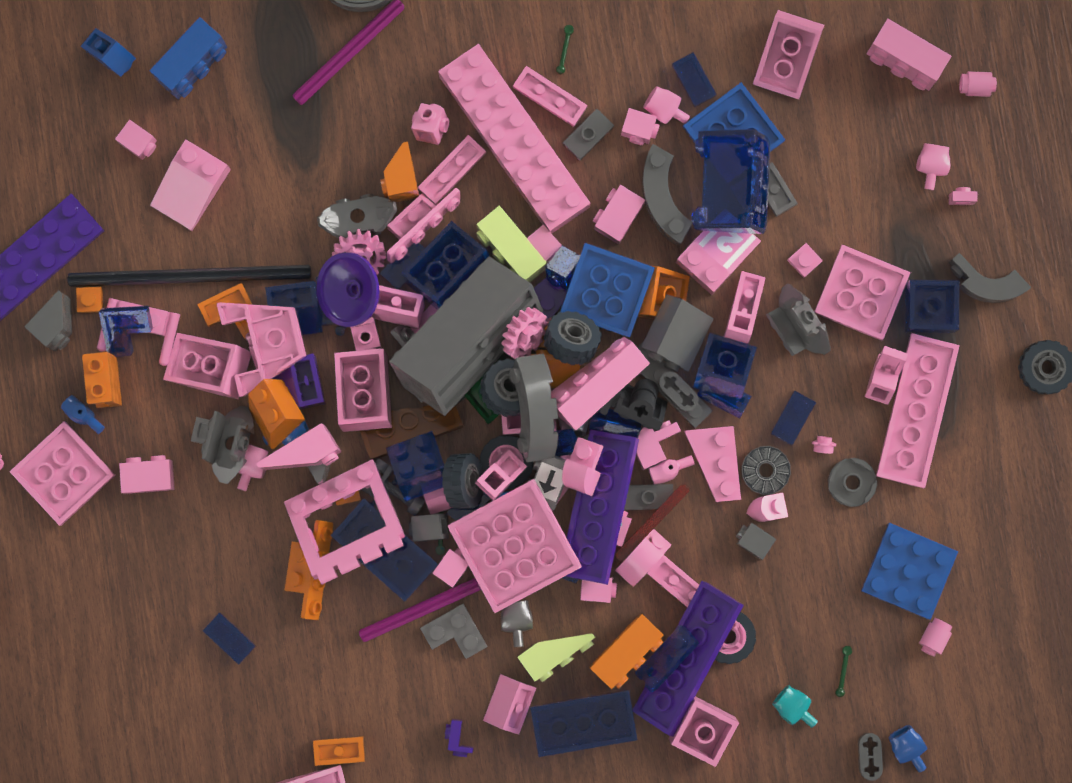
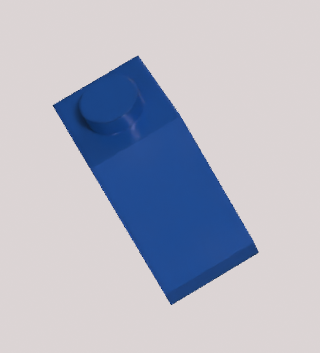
(108, 52)

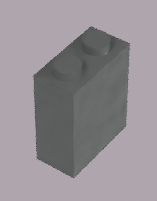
(677, 333)

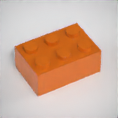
(627, 652)

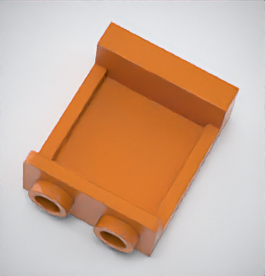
(102, 379)

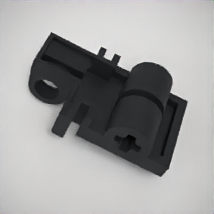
(639, 404)

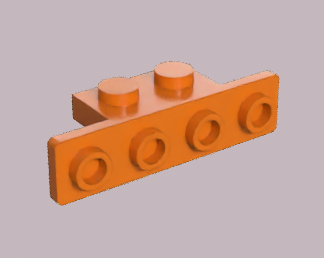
(299, 576)

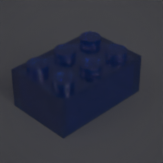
(444, 265)

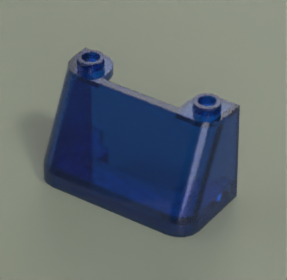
(733, 181)

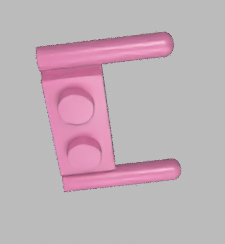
(163, 323)

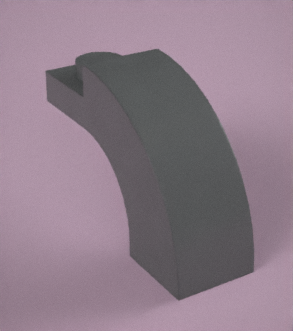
(984, 288)

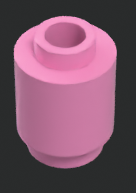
(977, 84)
(935, 637)

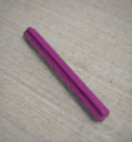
(348, 51)
(419, 610)

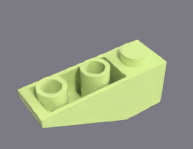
(546, 655)

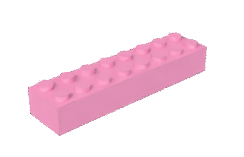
(514, 139)

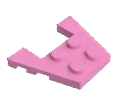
(274, 339)

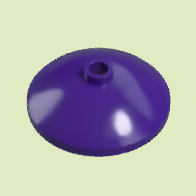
(339, 293)

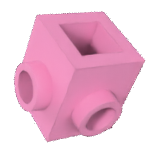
(429, 123)

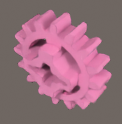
(363, 246)
(524, 333)

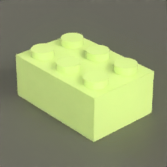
(510, 245)

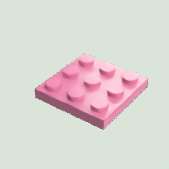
(862, 292)
(62, 473)

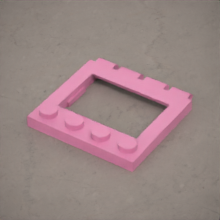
(367, 547)

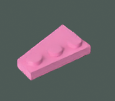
(718, 460)

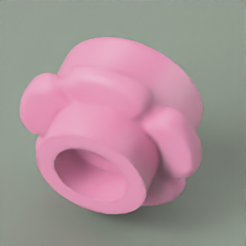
(823, 444)

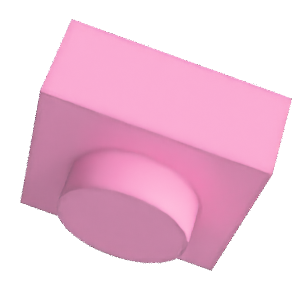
(962, 196)
(804, 260)

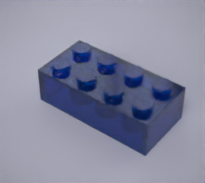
(401, 569)
(583, 723)

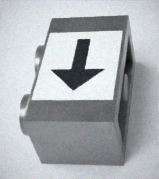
(550, 479)

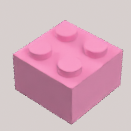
(705, 731)

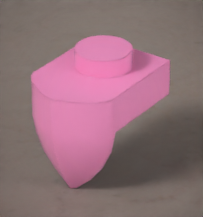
(768, 508)

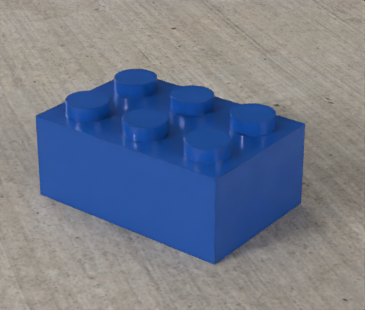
(189, 59)

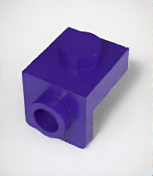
(453, 734)

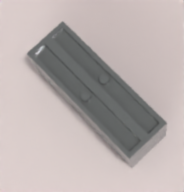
(463, 336)

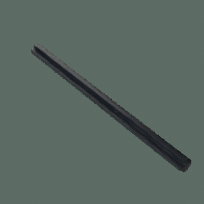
(189, 275)

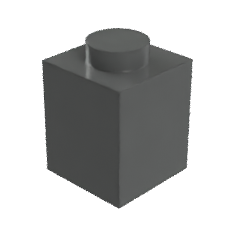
(429, 527)
(755, 540)

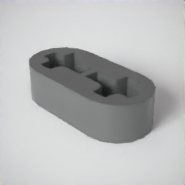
(674, 396)
(863, 757)

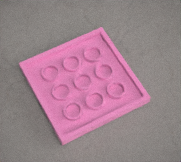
(514, 546)

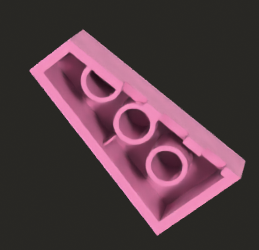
(598, 382)

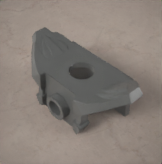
(377, 213)
(798, 323)
(235, 424)

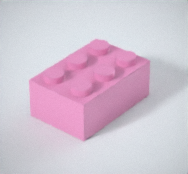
(908, 55)
(363, 390)

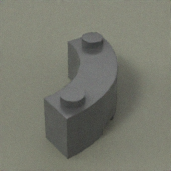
(658, 199)
(537, 407)

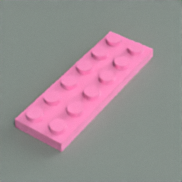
(917, 411)

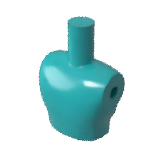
(793, 706)

